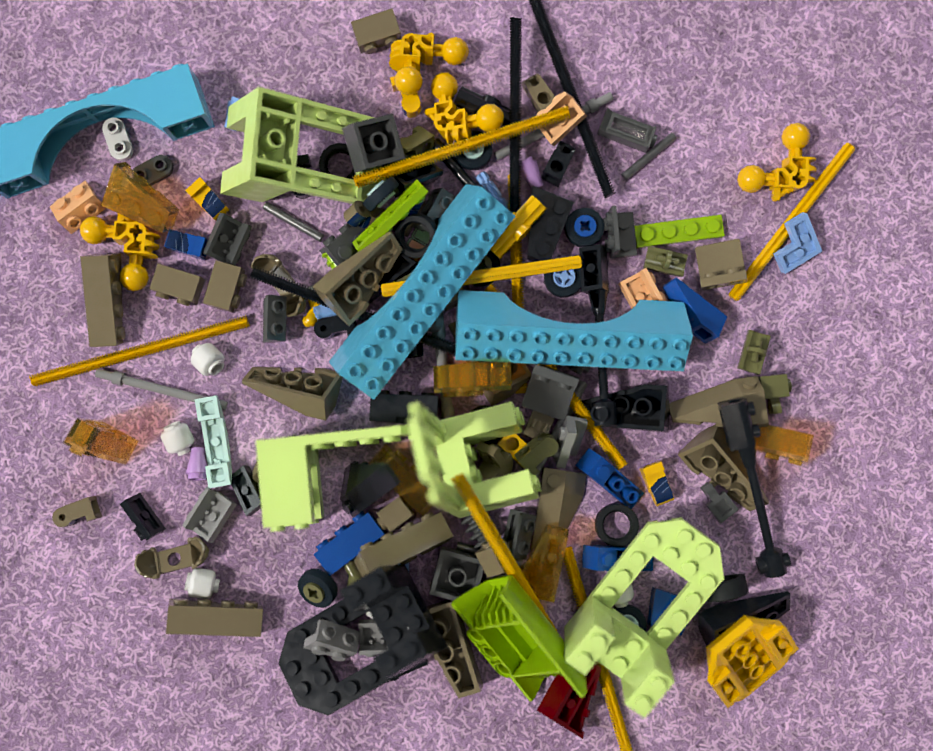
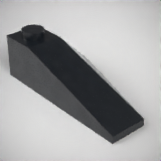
(639, 408)
(365, 485)
(722, 616)

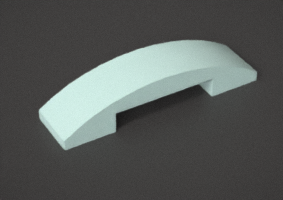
(215, 441)

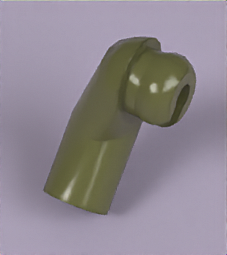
(352, 571)

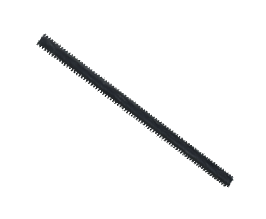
(568, 86)
(515, 113)
(312, 295)

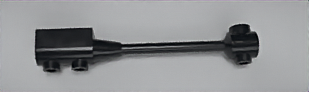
(596, 284)
(742, 436)

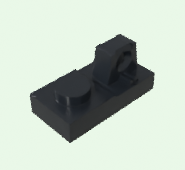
(246, 490)
(143, 517)

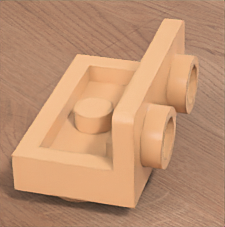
(557, 131)
(76, 207)
(641, 287)

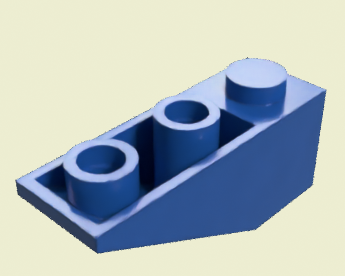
(704, 318)
(609, 478)
(604, 557)

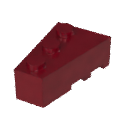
(565, 705)

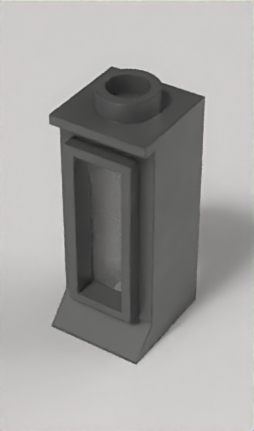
(627, 131)

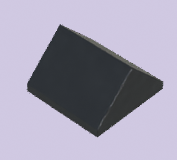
(425, 175)

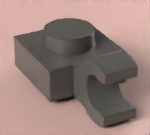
(720, 504)

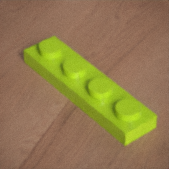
(396, 211)
(679, 231)

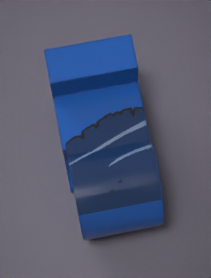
(186, 244)

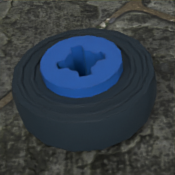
(578, 233)

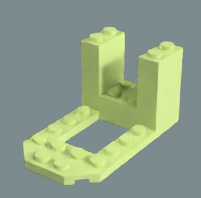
(271, 148)
(457, 456)
(292, 472)
(620, 645)

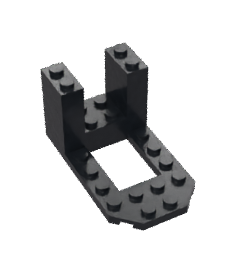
(400, 618)

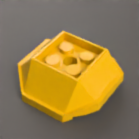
(747, 657)

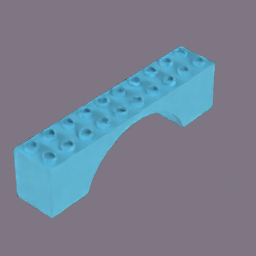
(164, 99)
(459, 244)
(646, 337)

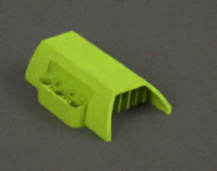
(515, 635)

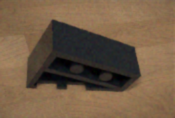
(395, 407)

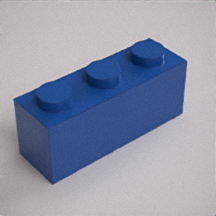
(347, 542)

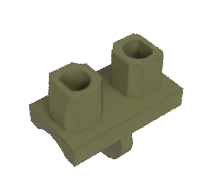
(665, 261)
(753, 352)

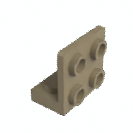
(721, 264)

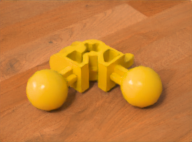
(408, 75)
(455, 122)
(795, 166)
(133, 275)

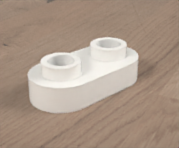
(117, 138)

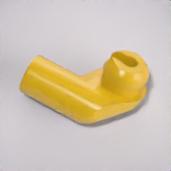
(310, 319)

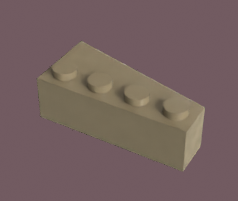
(103, 299)
(404, 545)
(214, 618)
(458, 658)

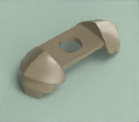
(295, 304)
(153, 563)

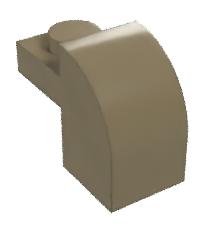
(496, 461)

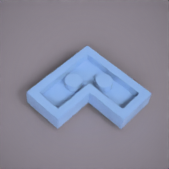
(803, 244)

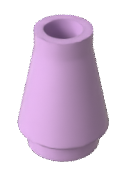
(531, 172)
(196, 464)

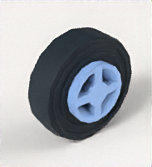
(563, 288)

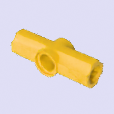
(519, 226)

